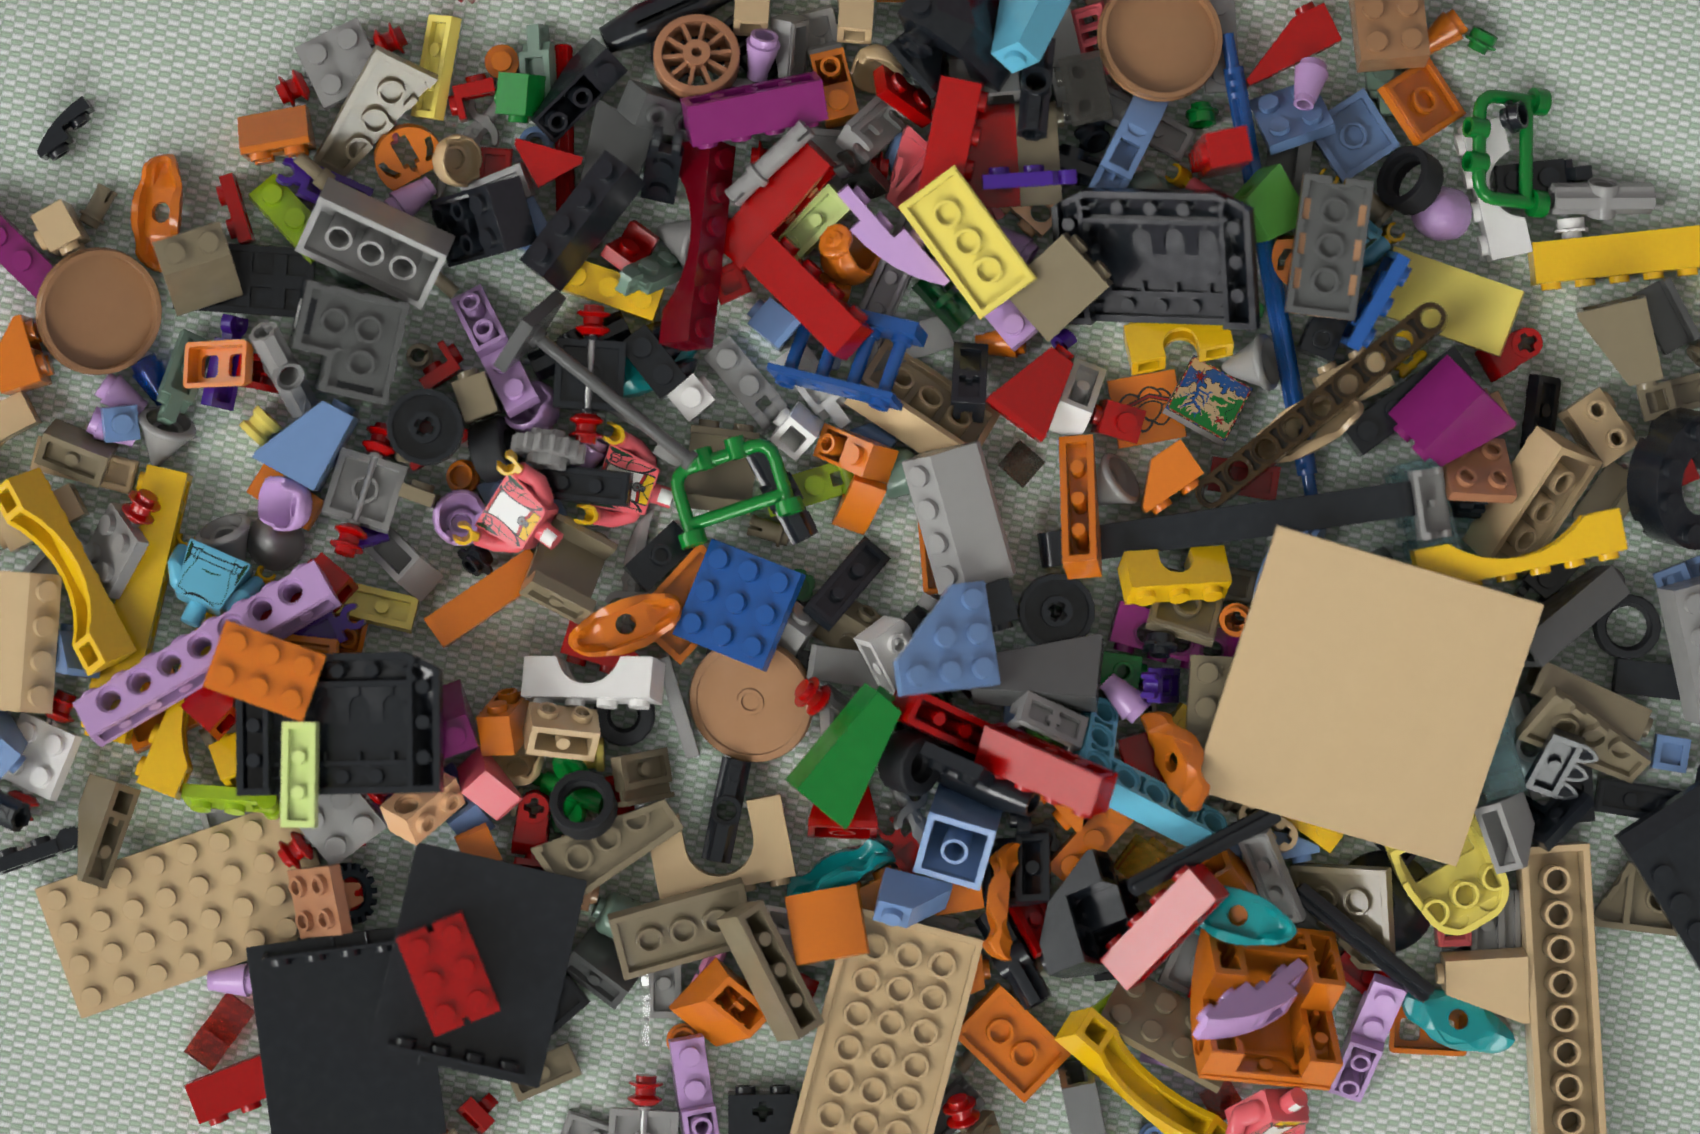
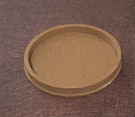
(1160, 46)
(98, 311)
(749, 710)

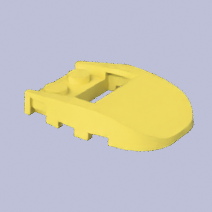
(1457, 896)

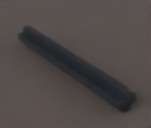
(1201, 850)
(1365, 943)

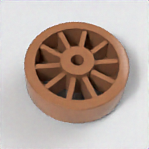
(696, 55)

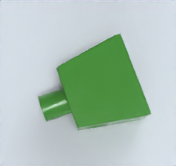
(1273, 202)

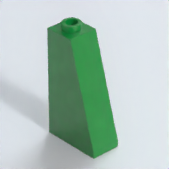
(847, 754)

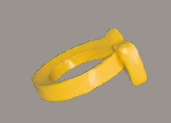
(1418, 357)

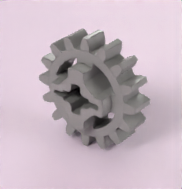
(548, 449)

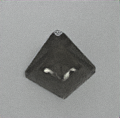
(1021, 463)

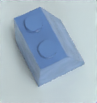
(311, 444)
(957, 839)

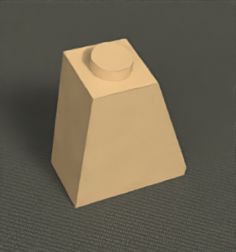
(1488, 979)

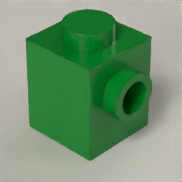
(519, 95)
(1124, 666)

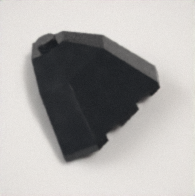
(961, 30)
(1084, 917)

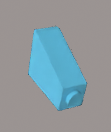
(1025, 30)

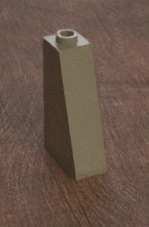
(1613, 708)

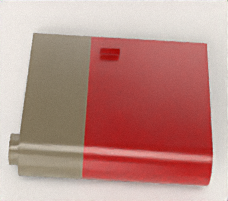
(1003, 148)

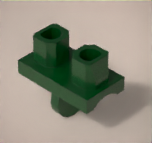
(945, 303)

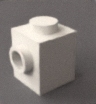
(692, 396)
(796, 430)

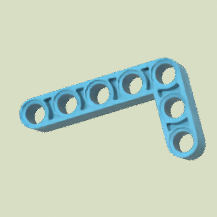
(1140, 794)

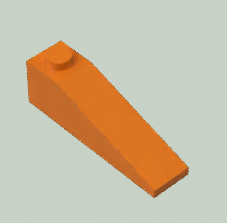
(1079, 507)

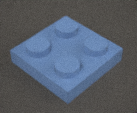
(1287, 126)
(1359, 138)

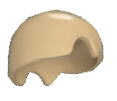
(867, 61)
(457, 160)
(521, 767)

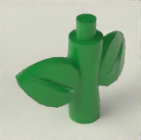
(579, 801)

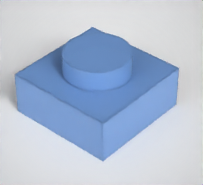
(120, 423)
(1670, 753)

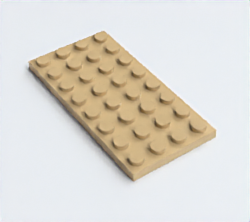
(173, 912)
(888, 1033)

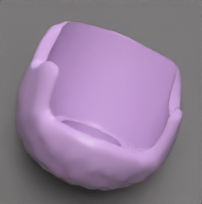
(1446, 217)
(540, 415)
(284, 503)
(456, 507)

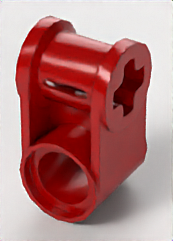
(1512, 356)
(531, 828)

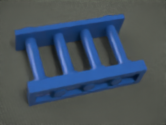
(901, 333)

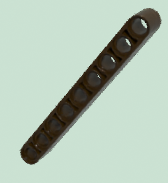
(1338, 401)

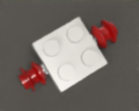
(47, 754)

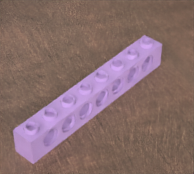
(166, 688)

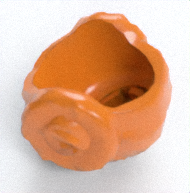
(845, 256)

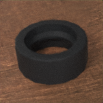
(1425, 189)
(1648, 641)
(575, 781)

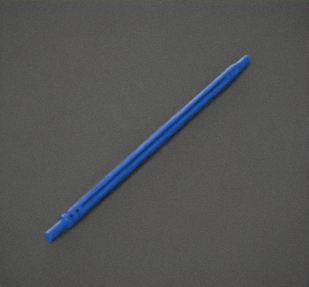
(1271, 283)

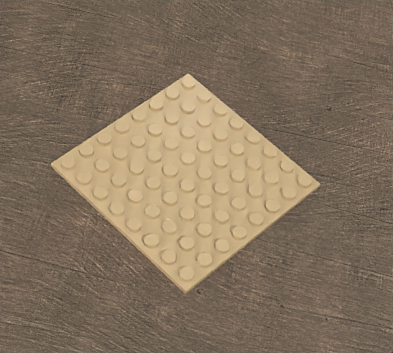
(1367, 695)

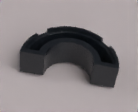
(1657, 479)

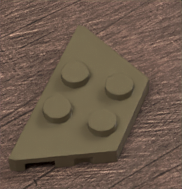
(1631, 906)

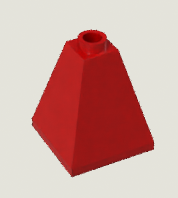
(1034, 392)
(863, 824)

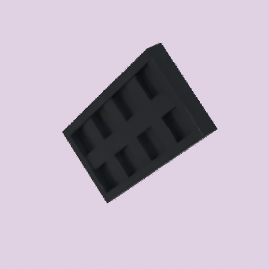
(268, 279)

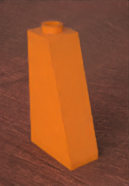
(480, 601)

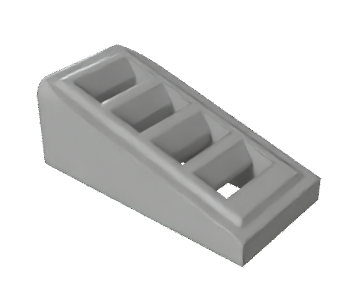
(793, 40)

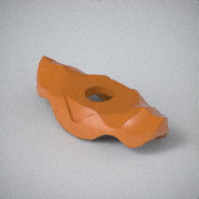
(158, 185)
(653, 617)
(1185, 777)
(1003, 864)

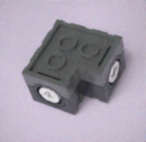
(353, 335)

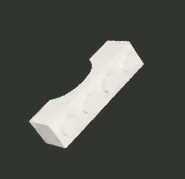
(1501, 232)
(631, 682)

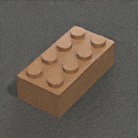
(1389, 34)

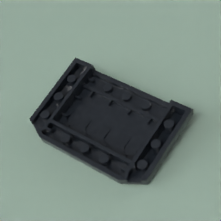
(1169, 255)
(376, 729)
(1667, 857)

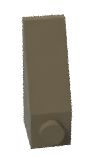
(102, 826)

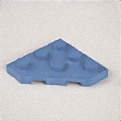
(950, 646)

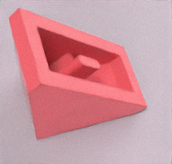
(487, 785)

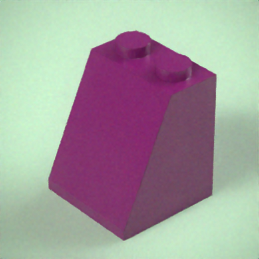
(1448, 414)
(459, 724)

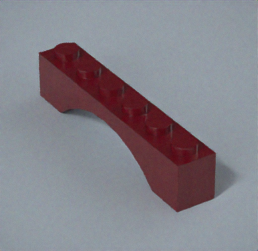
(692, 309)

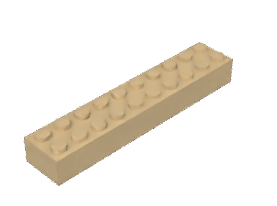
(1563, 991)

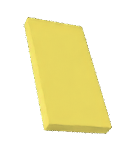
(967, 242)
(1476, 306)

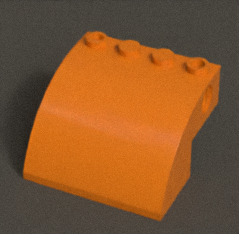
(1298, 1046)

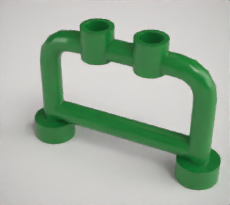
(1538, 103)
(735, 449)

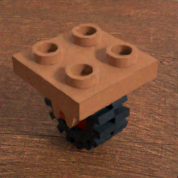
(1479, 478)
(331, 898)

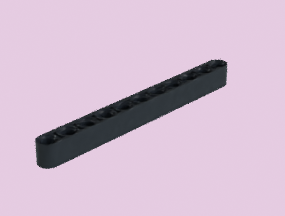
(1244, 521)

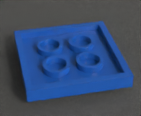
(1376, 300)
(739, 605)

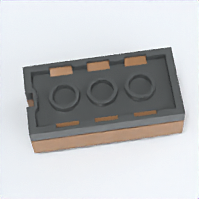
(1328, 247)

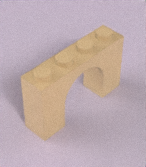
(854, 19)
(16, 417)
(768, 861)

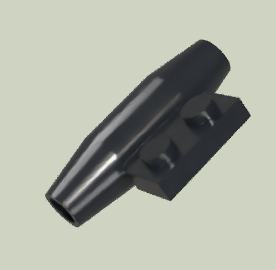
(646, 19)
(976, 782)

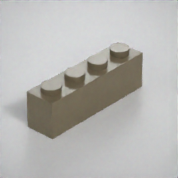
(770, 971)

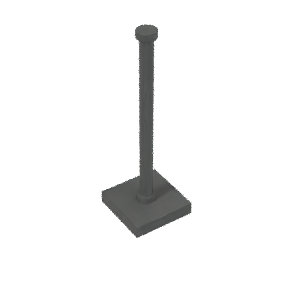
(532, 333)

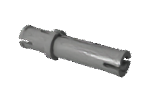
(759, 172)

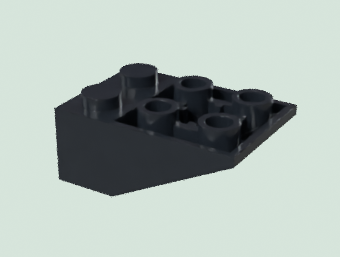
(485, 220)

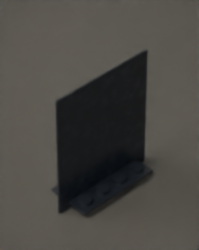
(525, 937)
(314, 1038)

